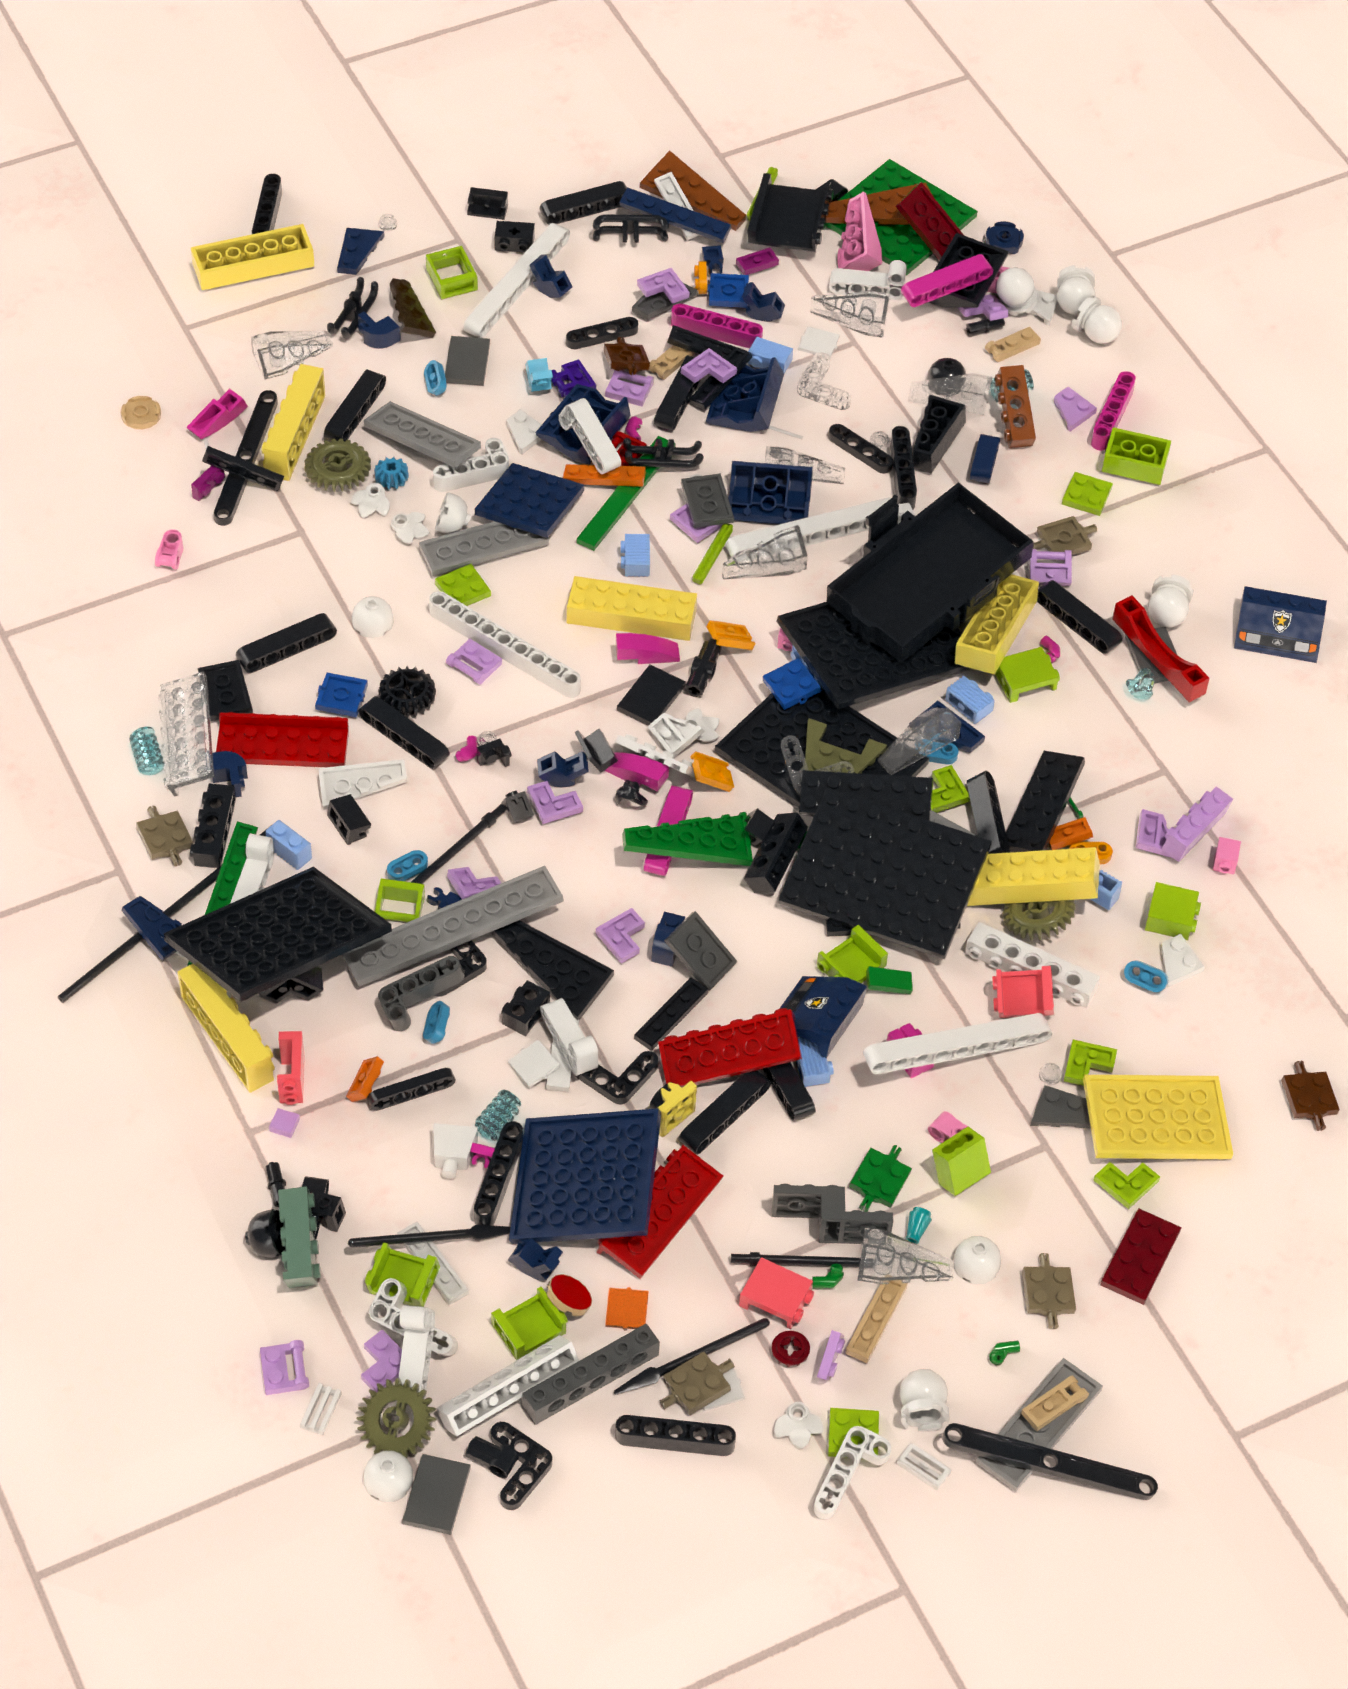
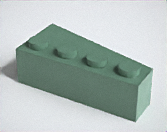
(298, 1237)

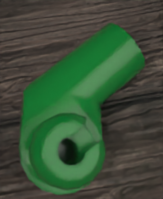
(831, 1279)
(1002, 1349)

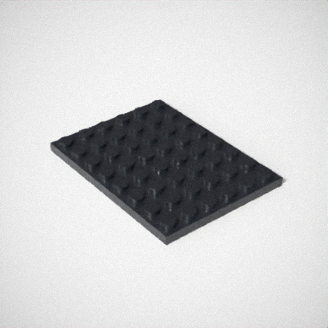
(860, 670)
(757, 740)
(885, 872)
(277, 933)

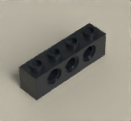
(213, 826)
(776, 853)

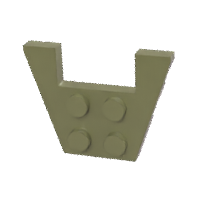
(823, 754)

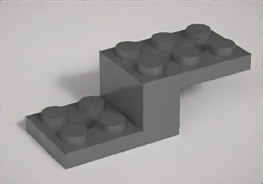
(828, 1206)

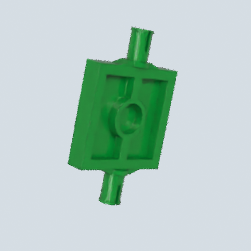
(880, 1178)

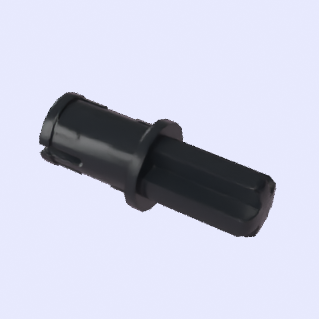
(984, 326)
(276, 1180)

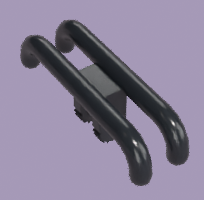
(630, 225)
(352, 308)
(662, 455)

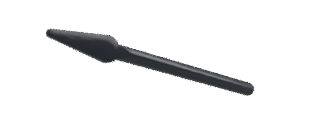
(476, 1232)
(652, 1375)

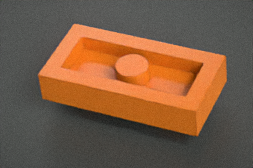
(1070, 833)
(365, 1078)

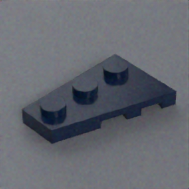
(356, 249)
(969, 736)
(151, 925)

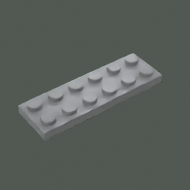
(422, 434)
(476, 546)
(1049, 1435)

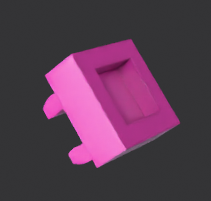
(482, 1151)

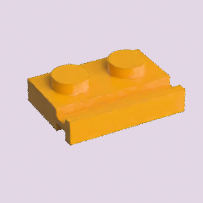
(730, 635)
(712, 771)

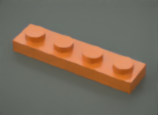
(617, 477)

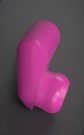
(632, 425)
(1053, 647)
(469, 751)

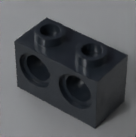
(528, 1009)

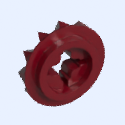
(781, 1343)

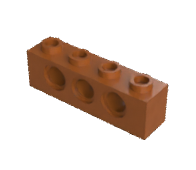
(1015, 377)

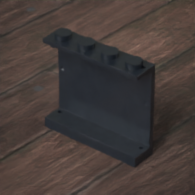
(789, 216)

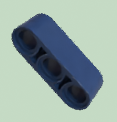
(984, 458)

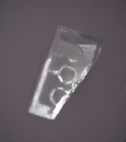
(860, 312)
(281, 350)
(966, 389)
(822, 470)
(777, 557)
(922, 737)
(894, 1258)

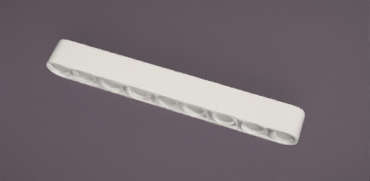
(514, 282)
(813, 528)
(505, 644)
(957, 1043)

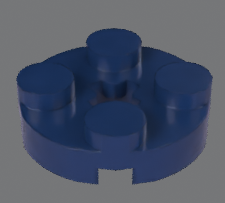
(1013, 239)

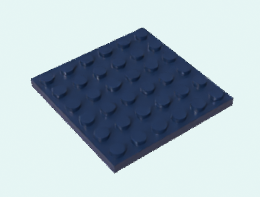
(586, 1176)

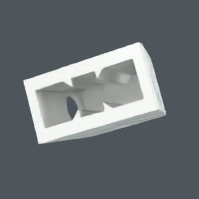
(453, 1147)

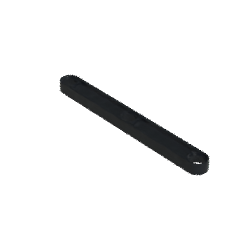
(250, 445)
(1067, 1465)

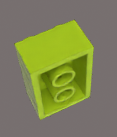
(1136, 456)

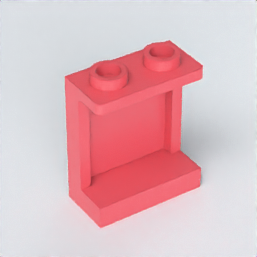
(1023, 992)
(291, 1052)
(777, 1291)

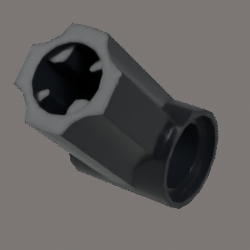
(497, 1459)

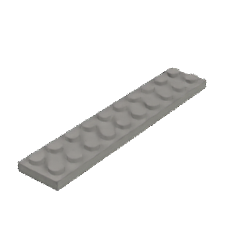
(453, 925)

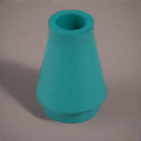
(917, 1224)

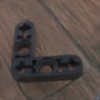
(471, 970)
(622, 1082)
(528, 1461)

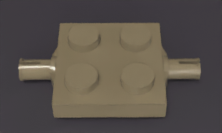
(1065, 535)
(164, 835)
(1049, 1290)
(697, 1383)

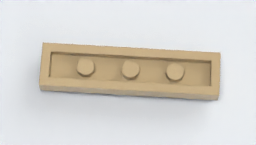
(875, 1320)

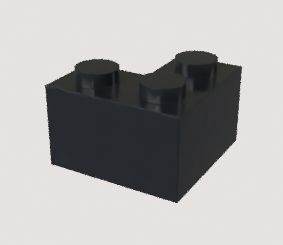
(303, 985)

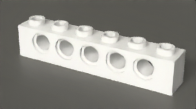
(1024, 956)
(506, 1385)

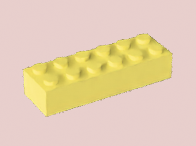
(252, 256)
(294, 420)
(631, 608)
(997, 625)
(1037, 877)
(227, 1027)

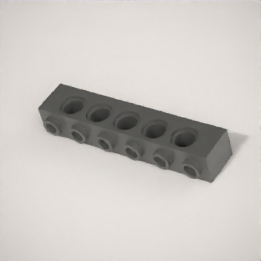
(590, 1374)

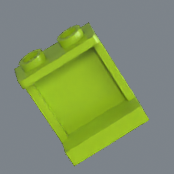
(1026, 672)
(853, 957)
(414, 1272)
(529, 1324)

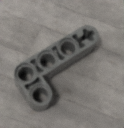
(445, 973)

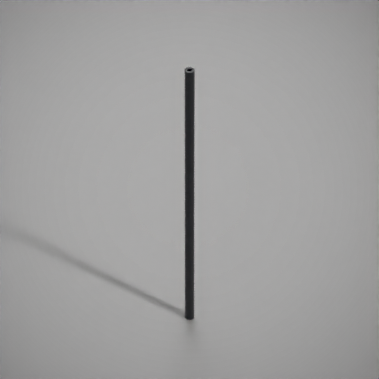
(135, 939)

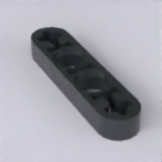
(628, 327)
(873, 461)
(411, 1089)

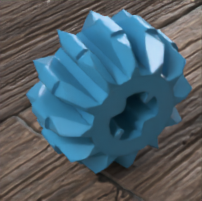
(391, 473)

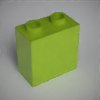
(1173, 911)
(961, 1161)

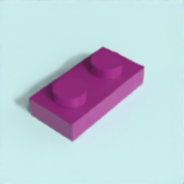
(757, 261)
(206, 482)

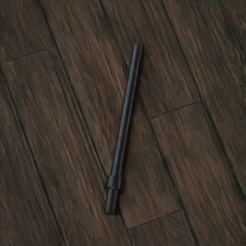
(486, 822)
(754, 1257)

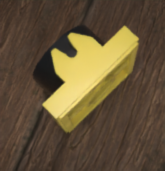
(674, 1104)

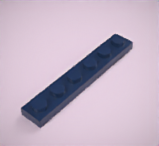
(676, 215)

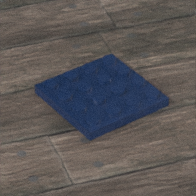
(529, 500)

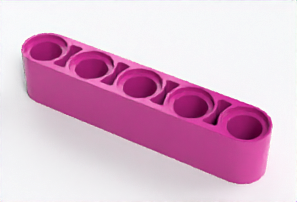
(947, 280)
(716, 325)
(1113, 410)
(674, 810)

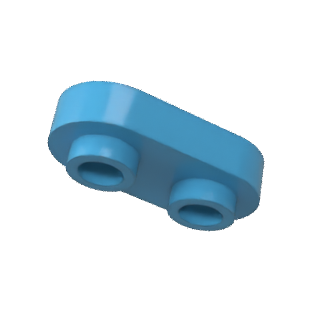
(435, 378)
(943, 757)
(406, 865)
(1146, 976)
(436, 1022)

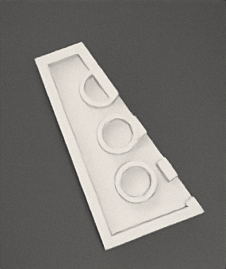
(649, 750)
(360, 779)

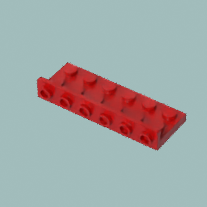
(284, 739)
(730, 1048)
(675, 1197)

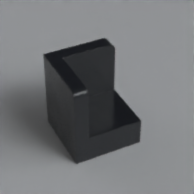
(758, 825)

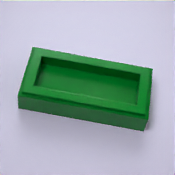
(889, 980)

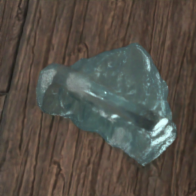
(1142, 690)

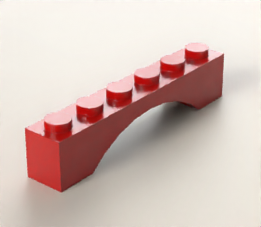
(1183, 675)

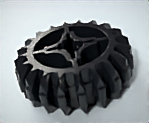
(408, 690)

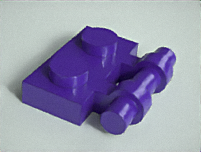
(575, 374)

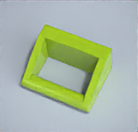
(403, 892)

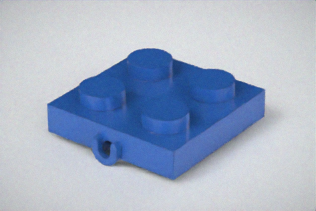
(727, 290)
(791, 683)
(341, 694)

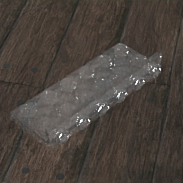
(186, 731)

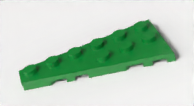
(698, 839)

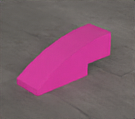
(217, 414)
(646, 648)
(639, 769)

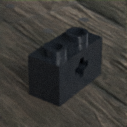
(514, 236)

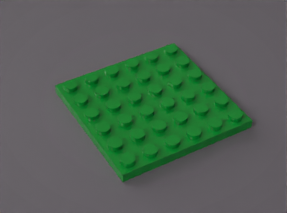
(902, 241)

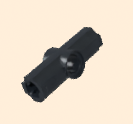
(703, 668)

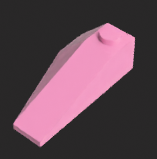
(860, 240)

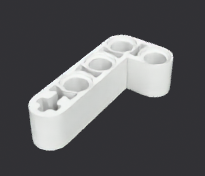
(857, 281)
(591, 434)
(474, 469)
(256, 867)
(577, 1049)
(392, 1317)
(417, 1344)
(844, 1473)

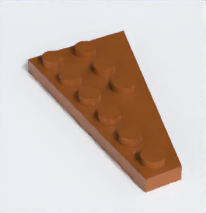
(699, 192)
(881, 205)

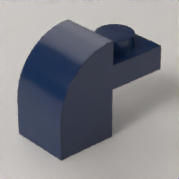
(547, 281)
(762, 307)
(378, 334)
(230, 767)
(561, 771)
(660, 950)
(534, 1260)

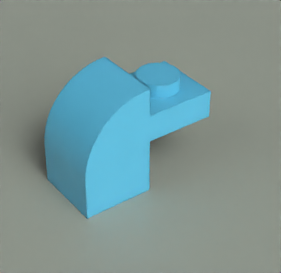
(538, 374)

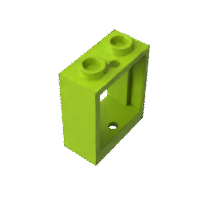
(453, 285)

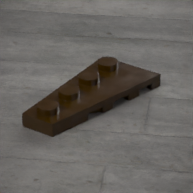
(411, 312)

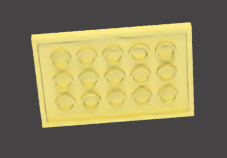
(1157, 1117)

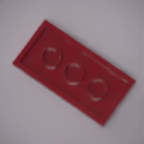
(928, 219)
(1141, 1256)

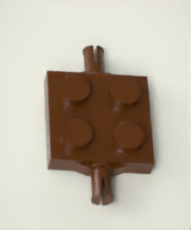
(626, 356)
(1310, 1095)

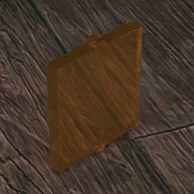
(626, 1308)

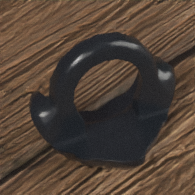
(630, 791)

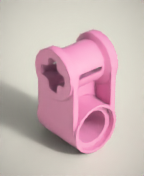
(170, 550)
(945, 1127)

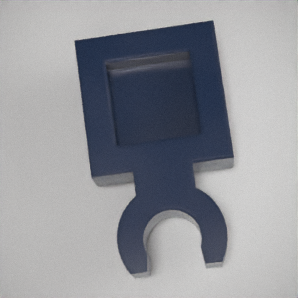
(713, 257)
(442, 900)

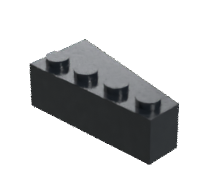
(938, 429)

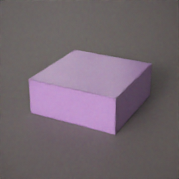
(284, 1123)

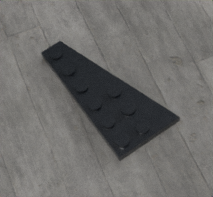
(556, 965)

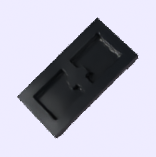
(487, 203)
(348, 818)

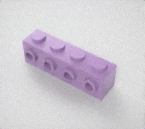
(1197, 824)

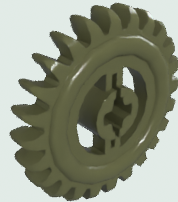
(335, 470)
(1038, 917)
(403, 1395)

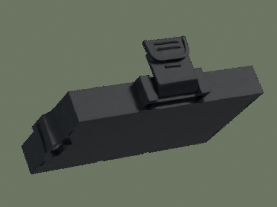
(927, 570)

